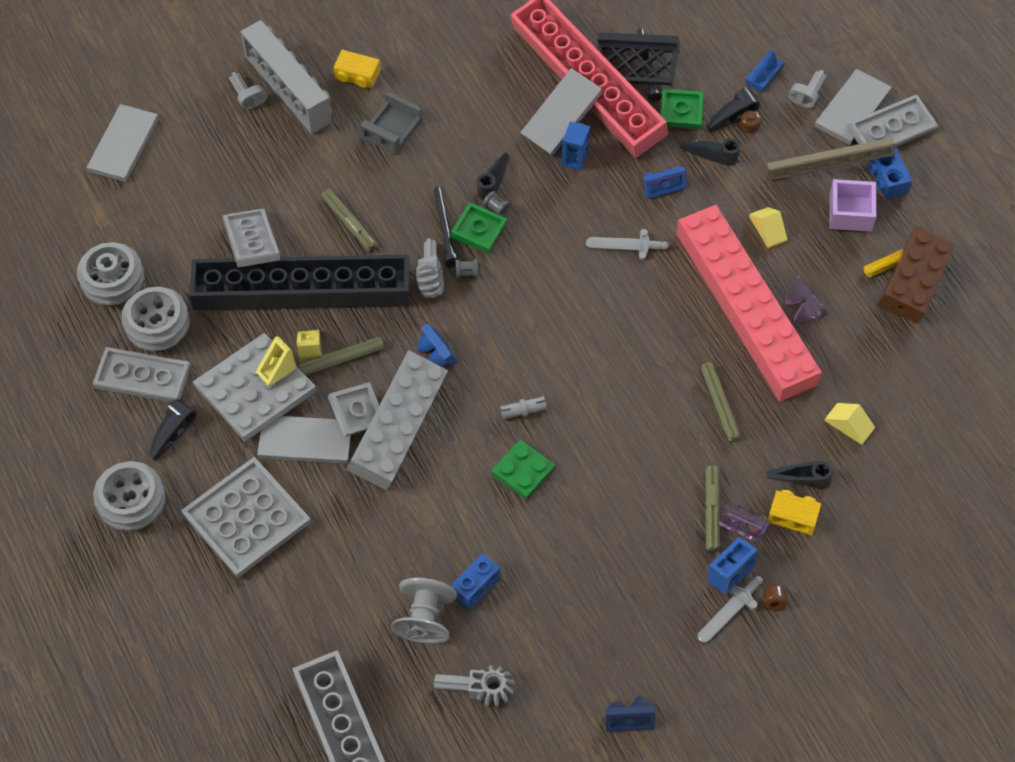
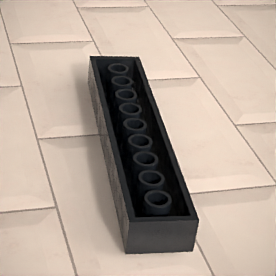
(301, 282)

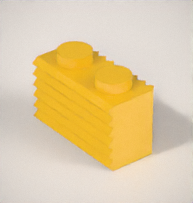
(357, 69)
(794, 512)

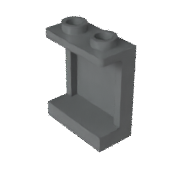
(392, 123)

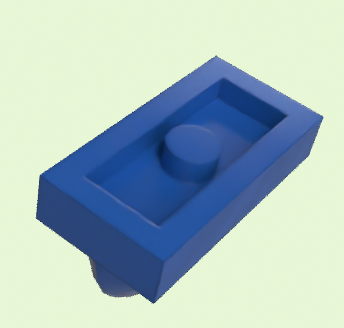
(764, 71)
(664, 182)
(432, 339)

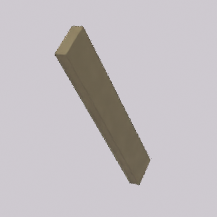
(831, 159)

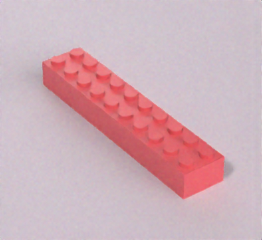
(565, 47)
(748, 303)

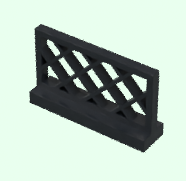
(642, 44)

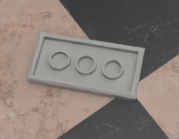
(856, 99)
(566, 103)
(899, 121)
(122, 143)
(251, 238)
(141, 375)
(304, 440)

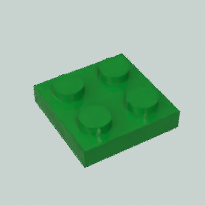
(682, 108)
(478, 227)
(523, 469)

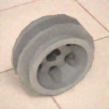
(114, 282)
(152, 309)
(130, 509)

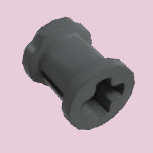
(496, 204)
(466, 268)

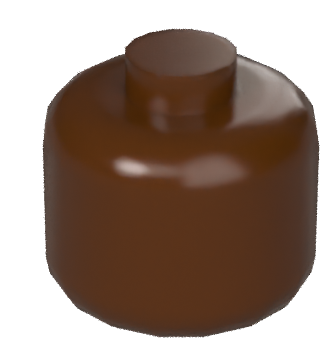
(750, 121)
(775, 597)

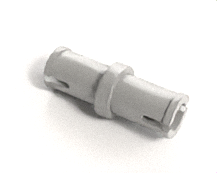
(523, 407)

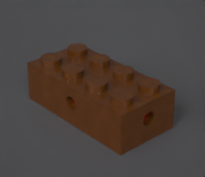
(916, 274)

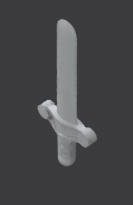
(642, 244)
(740, 597)

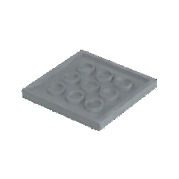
(244, 397)
(246, 517)

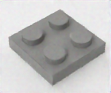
(354, 408)

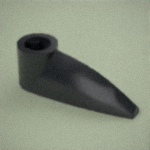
(732, 111)
(722, 153)
(493, 177)
(175, 423)
(804, 473)

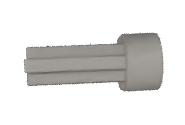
(807, 94)
(247, 96)

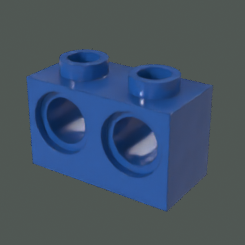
(575, 145)
(891, 175)
(732, 565)
(476, 581)

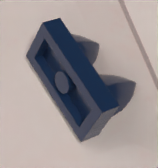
(635, 717)

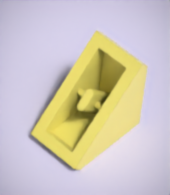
(769, 226)
(309, 345)
(276, 362)
(851, 421)

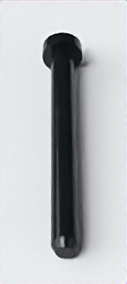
(654, 94)
(451, 257)

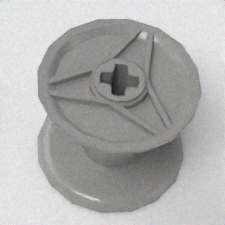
(426, 596)

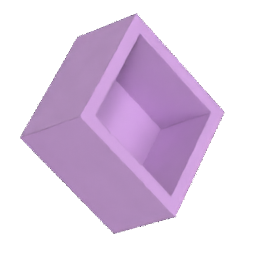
(852, 205)

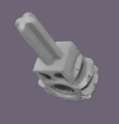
(430, 272)
(478, 684)

